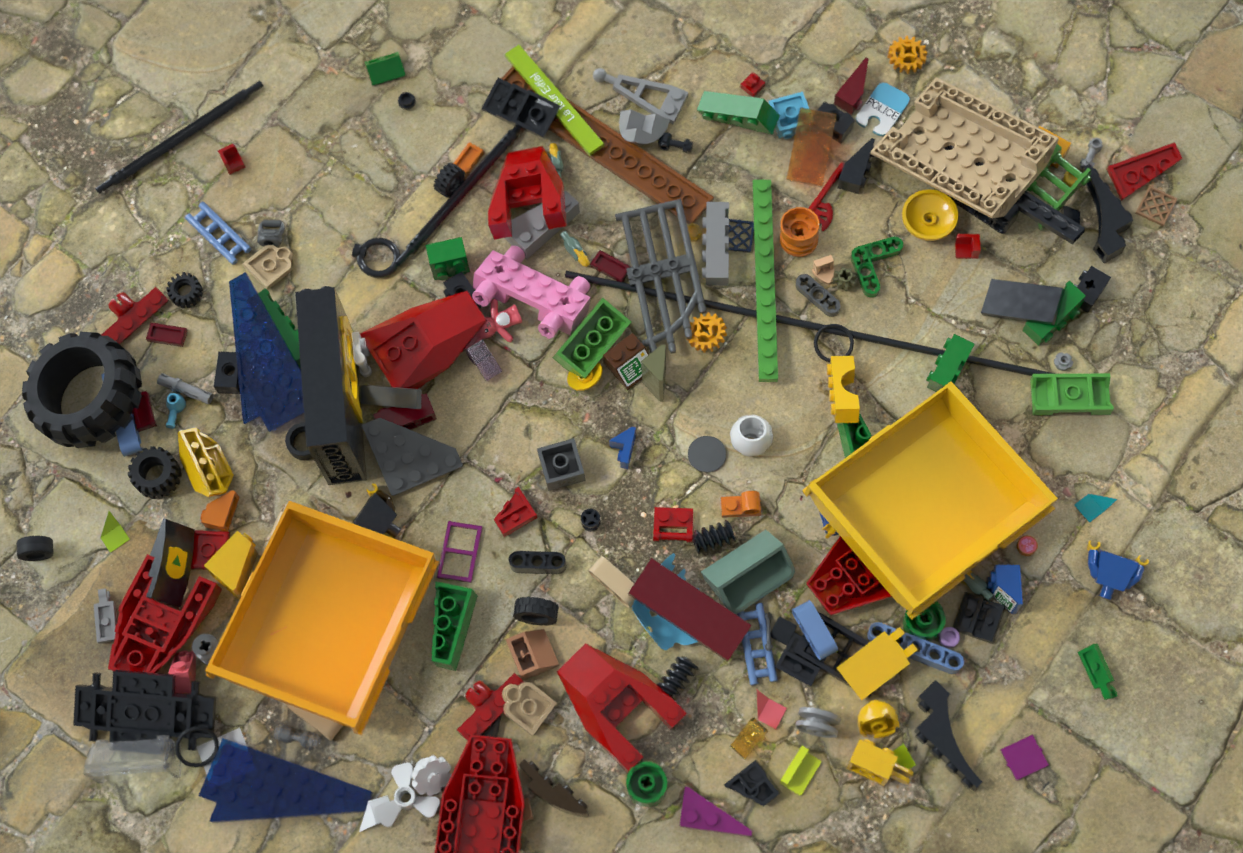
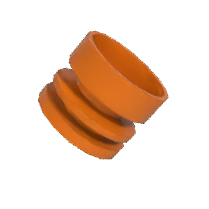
(799, 231)

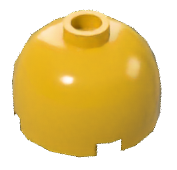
(877, 719)

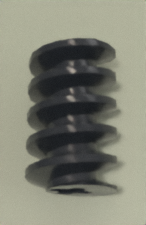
(713, 536)
(677, 676)

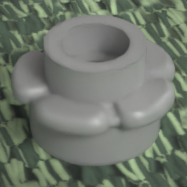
(1063, 365)

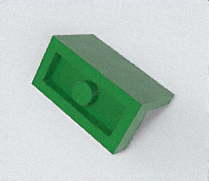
(385, 68)

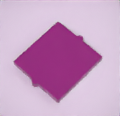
(1024, 757)

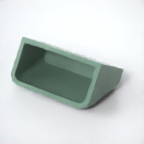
(750, 572)

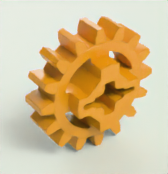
(907, 55)
(713, 326)

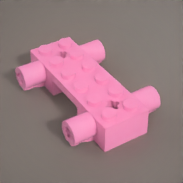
(558, 305)

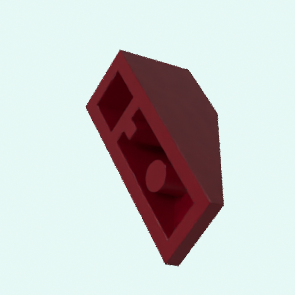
(851, 93)

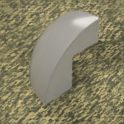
(641, 128)

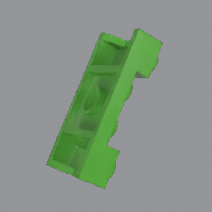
(1071, 393)

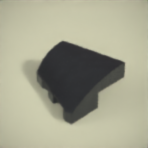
(754, 784)

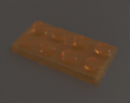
(811, 147)

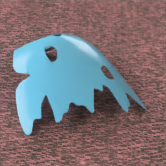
(663, 632)

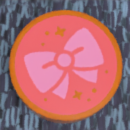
(1027, 545)

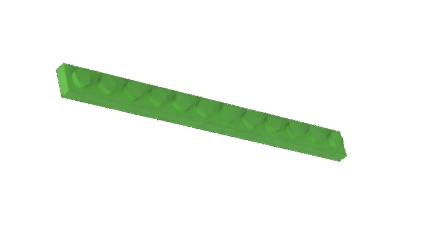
(765, 281)

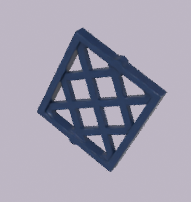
(750, 237)

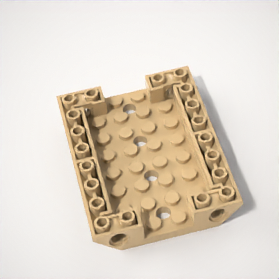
(978, 134)

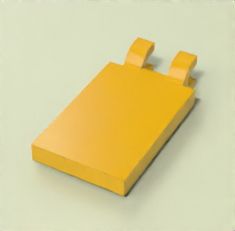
(876, 663)

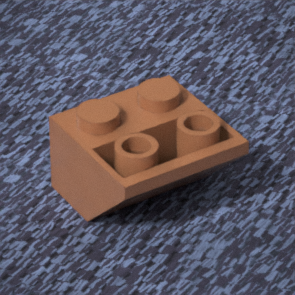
(532, 653)

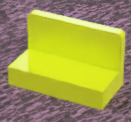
(800, 771)

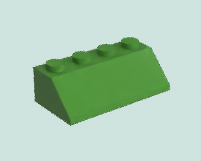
(592, 339)

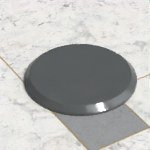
(706, 454)

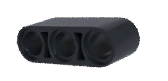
(530, 556)

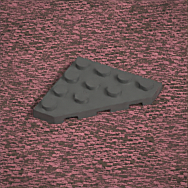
(408, 456)

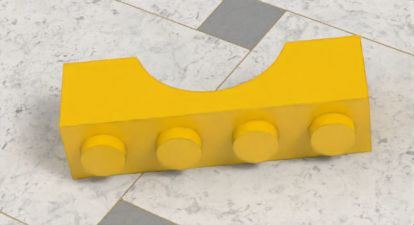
(845, 404)

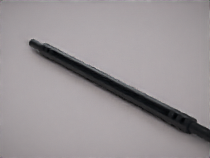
(179, 137)
(458, 195)

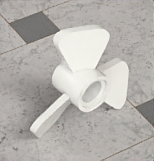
(389, 811)

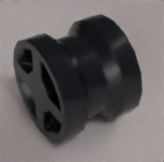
(588, 516)

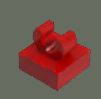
(752, 84)

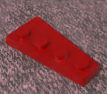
(1139, 170)

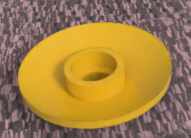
(581, 384)

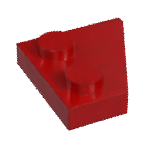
(515, 514)

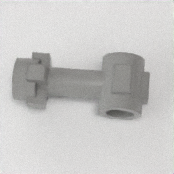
(1094, 146)

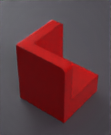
(231, 158)
(967, 246)

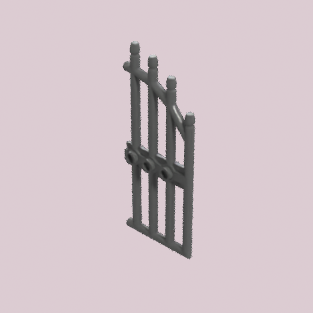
(662, 269)

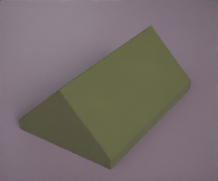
(654, 372)

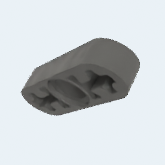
(804, 290)

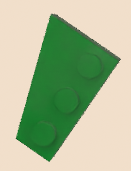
(1068, 309)
(950, 363)

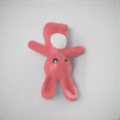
(498, 322)

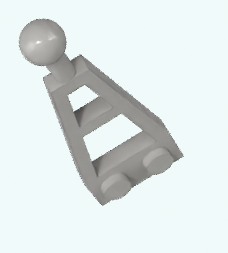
(671, 106)

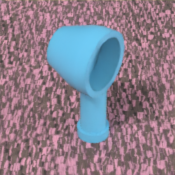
(174, 408)

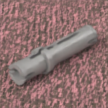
(177, 385)

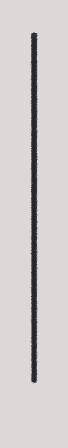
(813, 326)

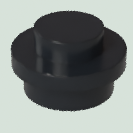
(406, 100)

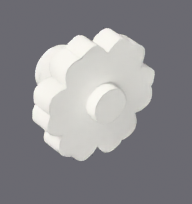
(430, 775)

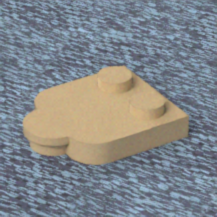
(269, 265)
(527, 705)

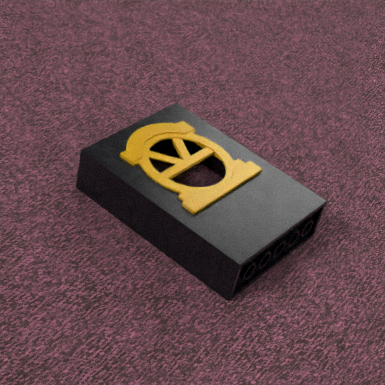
(330, 386)

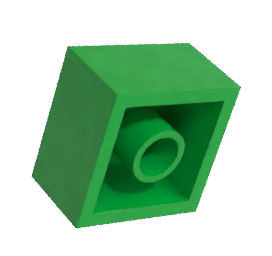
(447, 258)

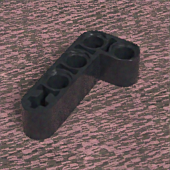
(999, 224)

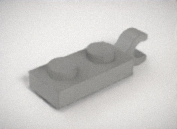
(105, 617)

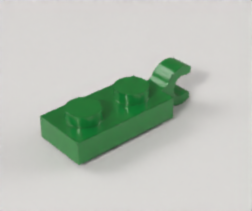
(1098, 670)

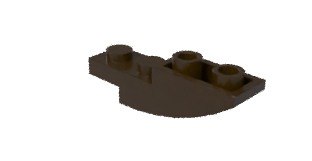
(558, 797)

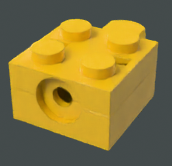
(877, 764)

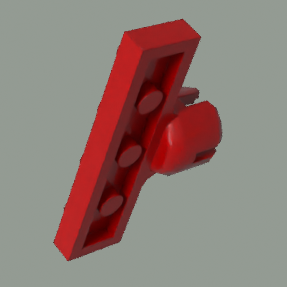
(133, 314)
(487, 706)

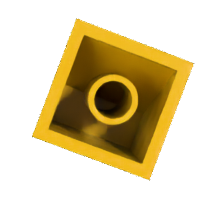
(233, 563)

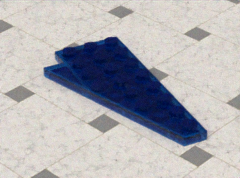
(266, 368)
(263, 787)

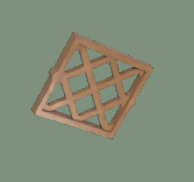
(1162, 195)

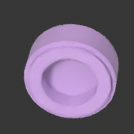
(949, 637)

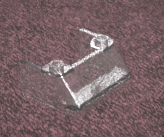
(132, 758)

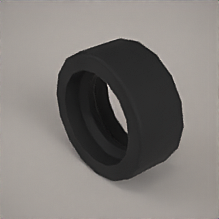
(290, 436)

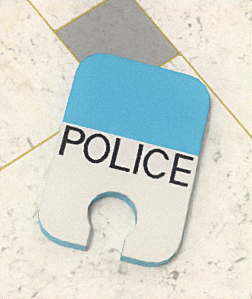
(884, 104)

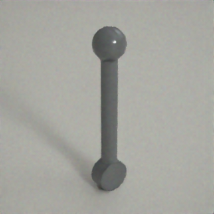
(768, 616)

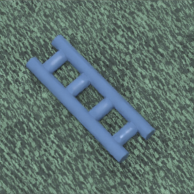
(218, 222)
(750, 655)

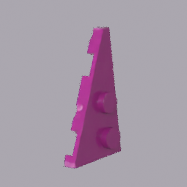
(703, 815)

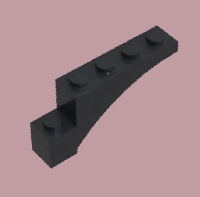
(1111, 218)
(938, 734)

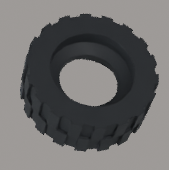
(535, 611)

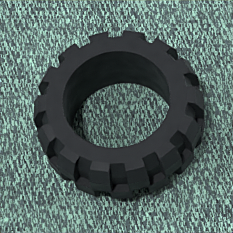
(55, 371)

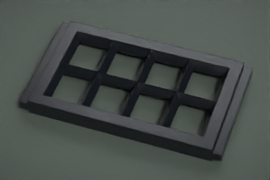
(802, 646)

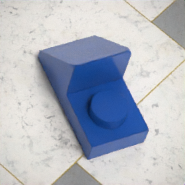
(625, 442)

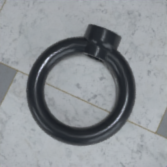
(359, 252)

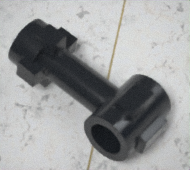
(666, 141)

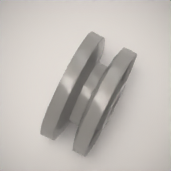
(818, 722)

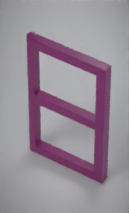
(458, 551)

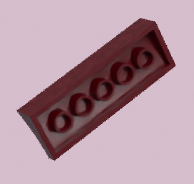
(689, 609)

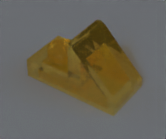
(749, 738)

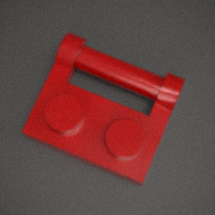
(673, 519)

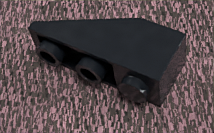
(854, 169)

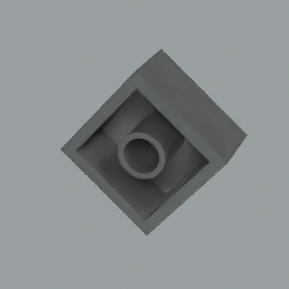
(561, 464)

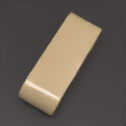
(612, 580)
(324, 726)

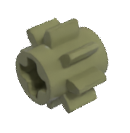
(849, 278)

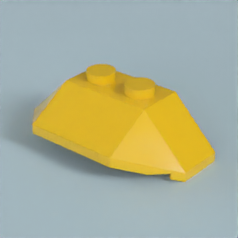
(204, 462)

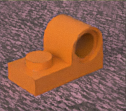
(741, 506)

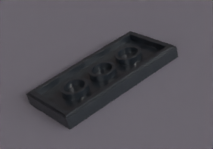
(1022, 301)

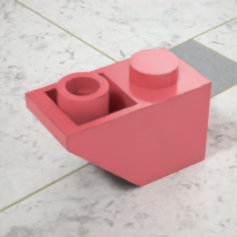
(184, 669)

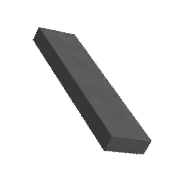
(391, 396)

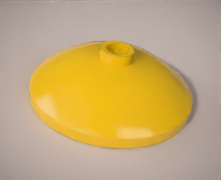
(933, 206)

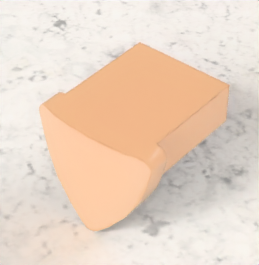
(824, 269)

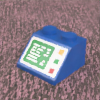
(1006, 586)

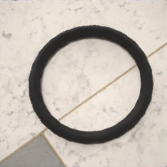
(833, 326)
(198, 728)

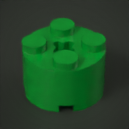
(931, 628)
(640, 774)

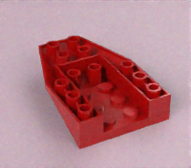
(424, 339)
(844, 581)
(482, 800)

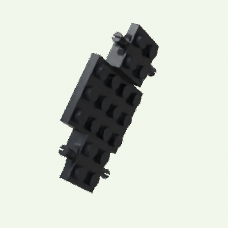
(142, 708)

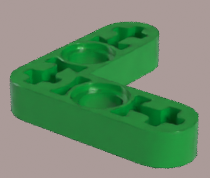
(869, 257)

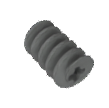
(204, 647)

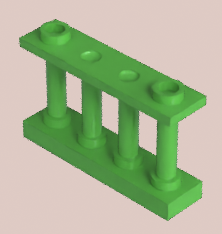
(1083, 179)

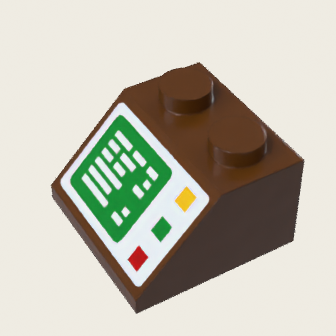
(625, 361)

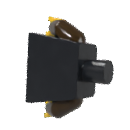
(378, 513)

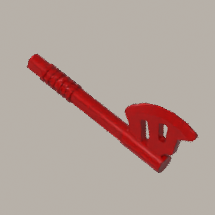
(817, 203)

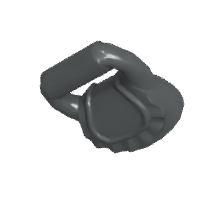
(270, 236)

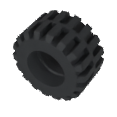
(147, 460)

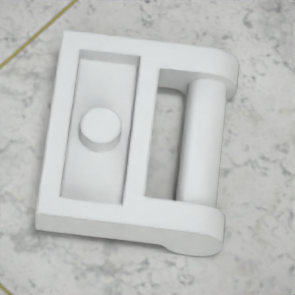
(360, 354)

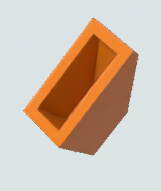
(220, 512)

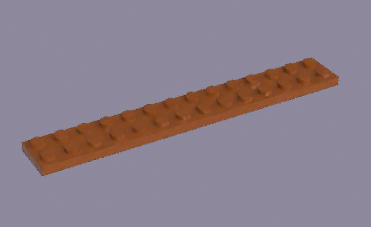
(631, 162)

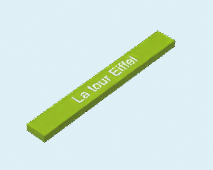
(544, 87)

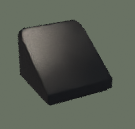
(1071, 213)
(783, 630)

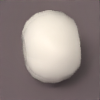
(754, 427)

